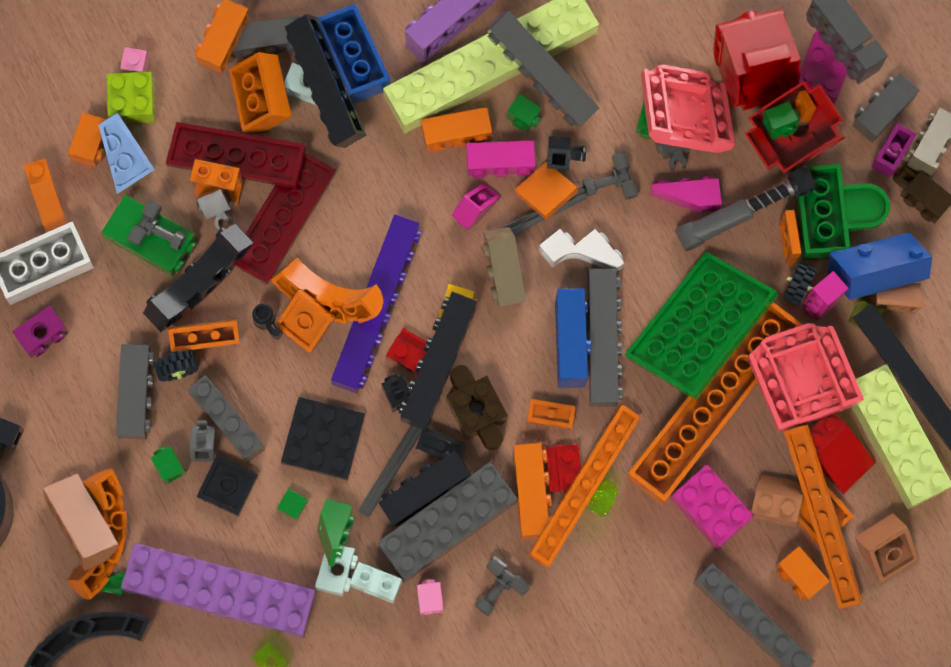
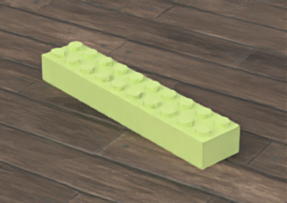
(482, 64)

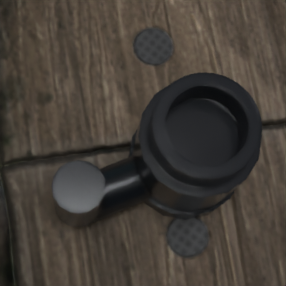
(264, 319)

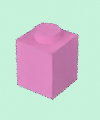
(134, 60)
(430, 597)

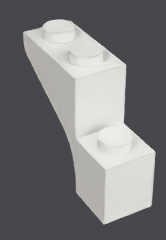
(591, 249)

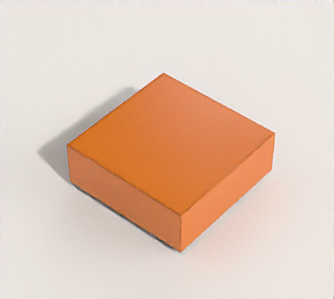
(804, 106)

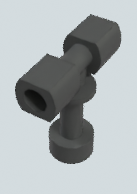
(619, 177)
(149, 226)
(505, 580)

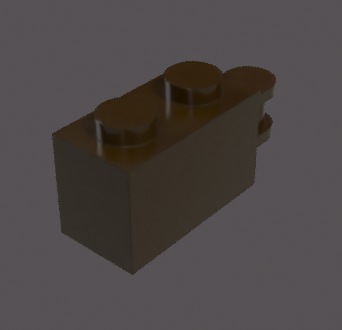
(923, 194)

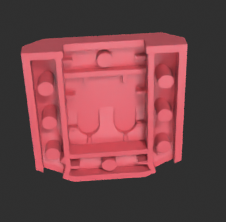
(687, 109)
(804, 375)

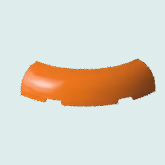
(341, 302)
(107, 496)

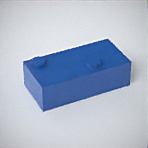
(354, 53)
(881, 265)
(571, 338)

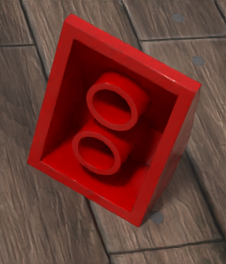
(840, 452)

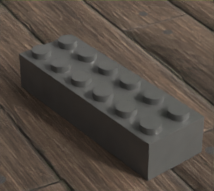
(447, 522)

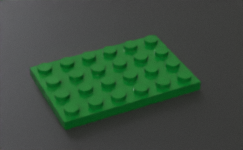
(701, 325)

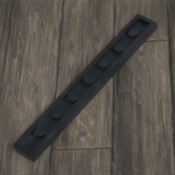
(906, 371)

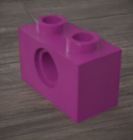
(893, 150)
(46, 320)

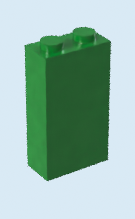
(154, 249)

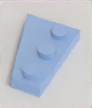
(123, 153)

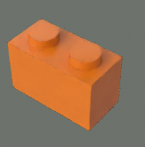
(87, 141)
(801, 574)

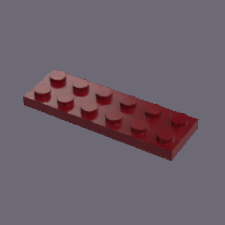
(256, 156)
(283, 219)

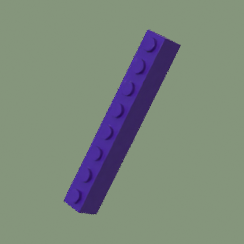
(387, 274)

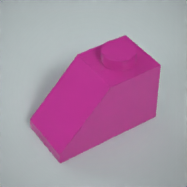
(475, 206)

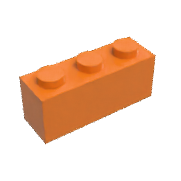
(222, 35)
(456, 129)
(203, 335)

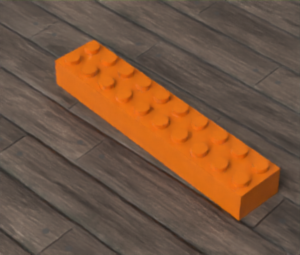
(701, 420)

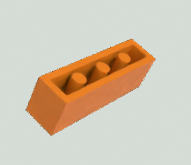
(531, 489)

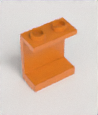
(211, 175)

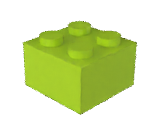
(131, 97)

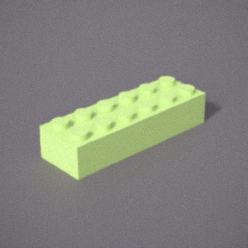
(899, 439)

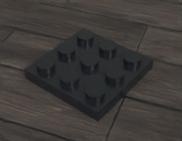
(322, 438)

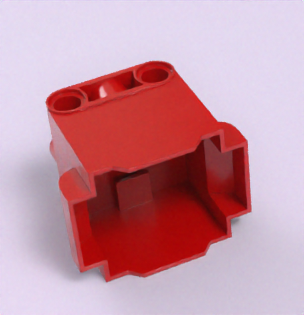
(756, 58)
(794, 150)

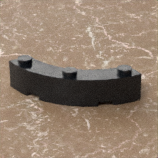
(199, 278)
(84, 629)

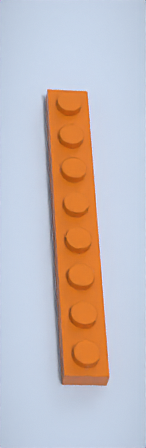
(584, 486)
(823, 516)

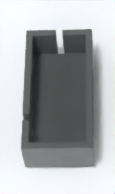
(845, 34)

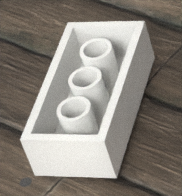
(42, 263)

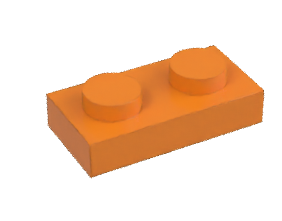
(551, 414)

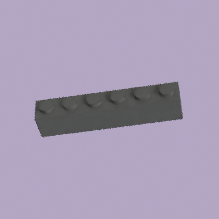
(542, 69)
(603, 335)
(751, 619)

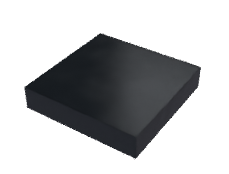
(227, 485)

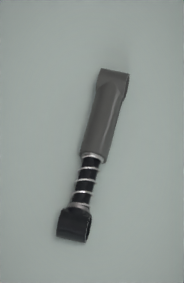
(697, 232)

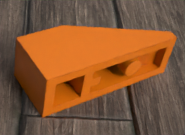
(45, 194)

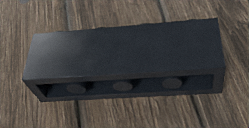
(424, 488)

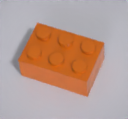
(260, 93)

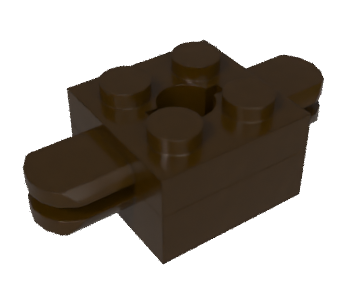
(476, 407)

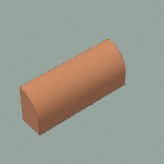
(80, 521)

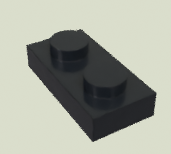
(438, 444)

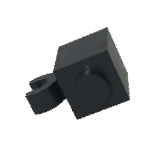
(560, 153)
(395, 391)
(9, 435)

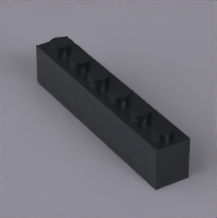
(325, 81)
(439, 360)

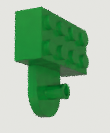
(834, 210)

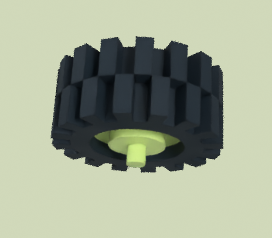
(799, 283)
(176, 365)

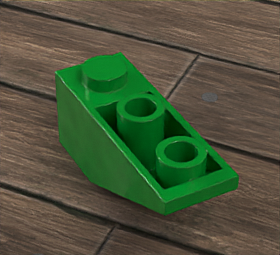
(333, 527)

